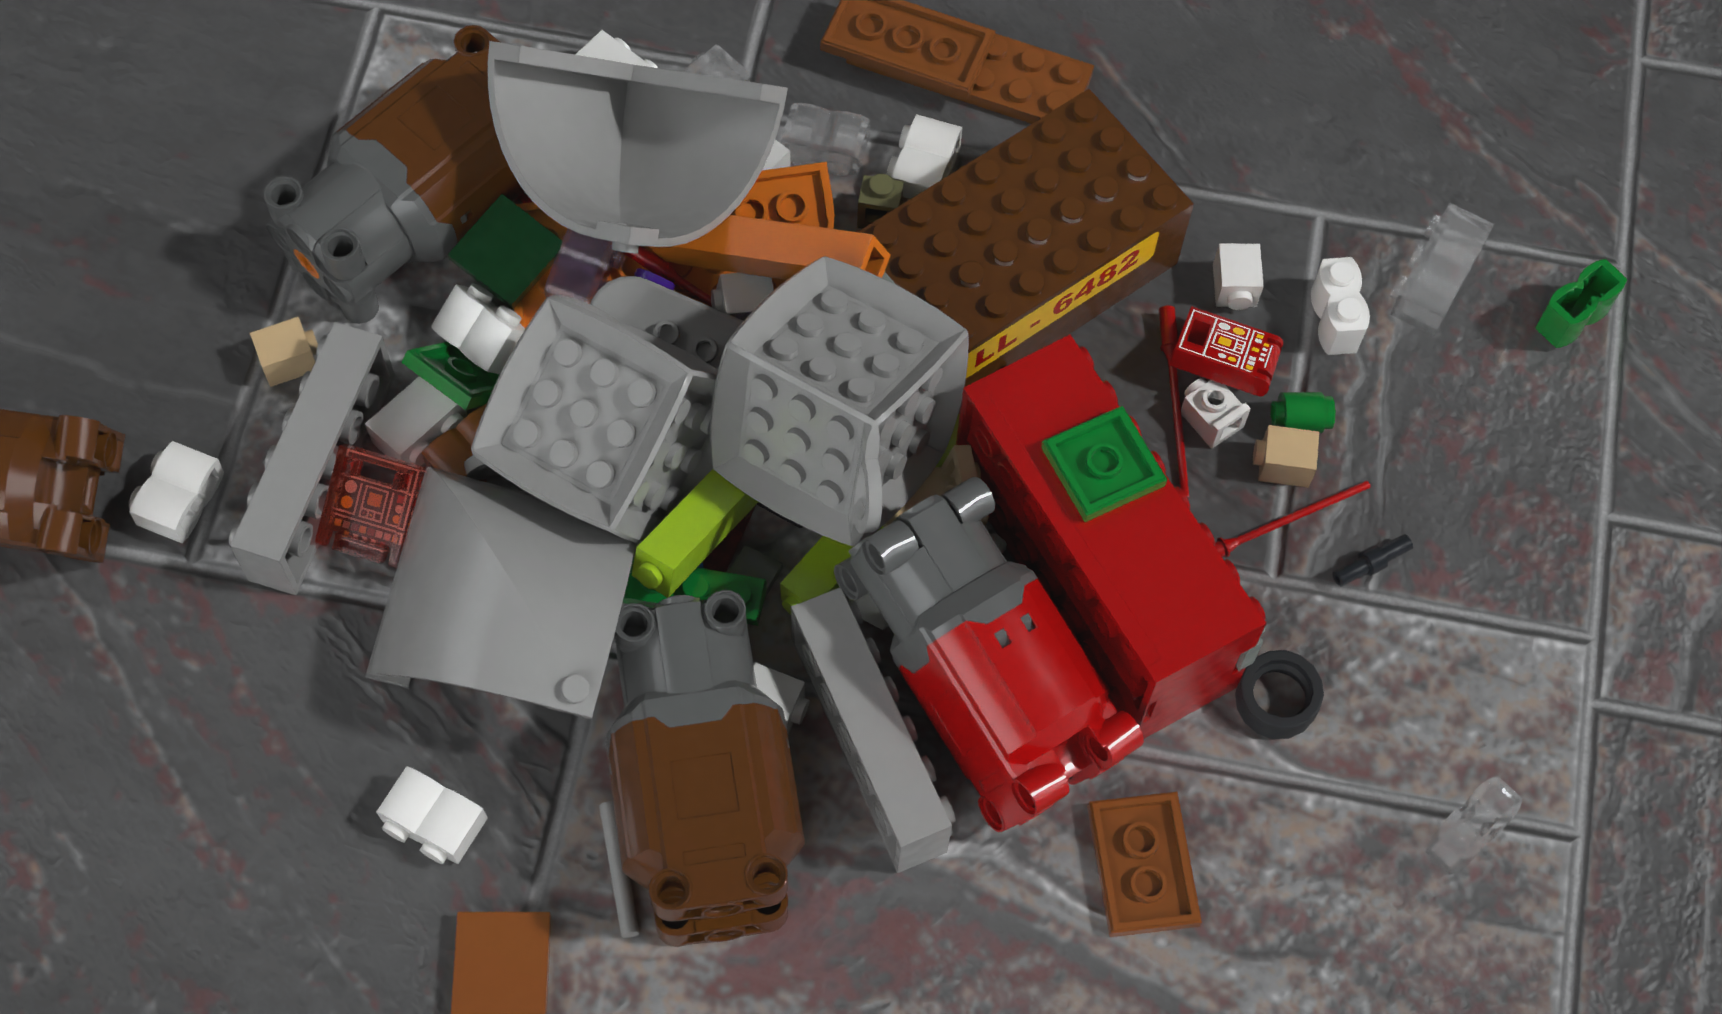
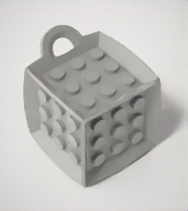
(837, 399)
(598, 419)

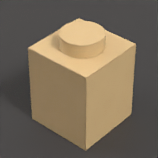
(285, 350)
(1287, 456)

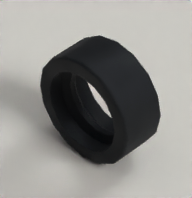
(1288, 664)

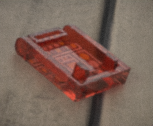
(367, 510)

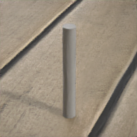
(621, 883)

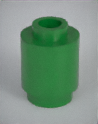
(1303, 411)

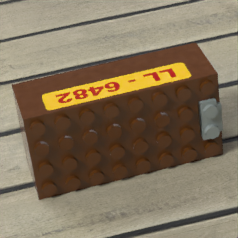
(1038, 233)

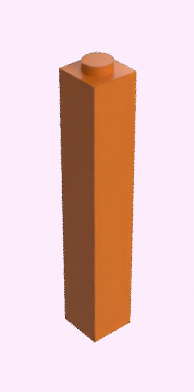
(776, 248)

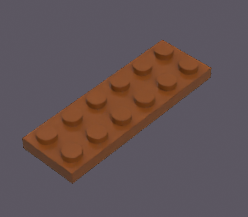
(1020, 80)

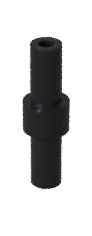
(1372, 560)

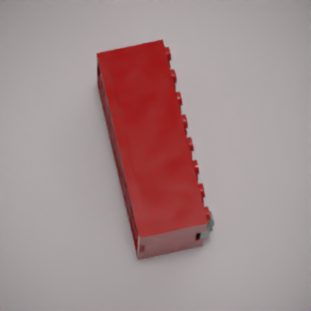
(1132, 585)

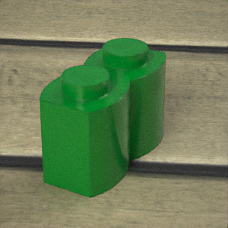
(1580, 303)

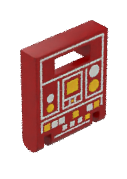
(1227, 352)

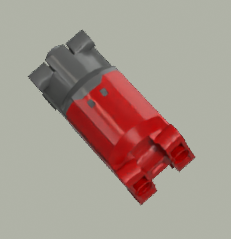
(988, 656)

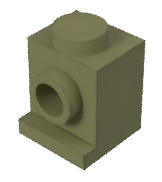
(878, 193)

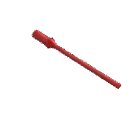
(665, 270)
(1169, 340)
(1226, 546)

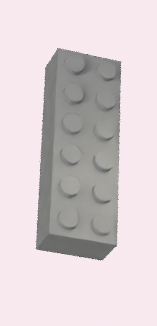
(286, 506)
(871, 730)

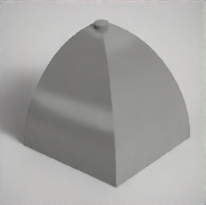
(629, 145)
(502, 597)

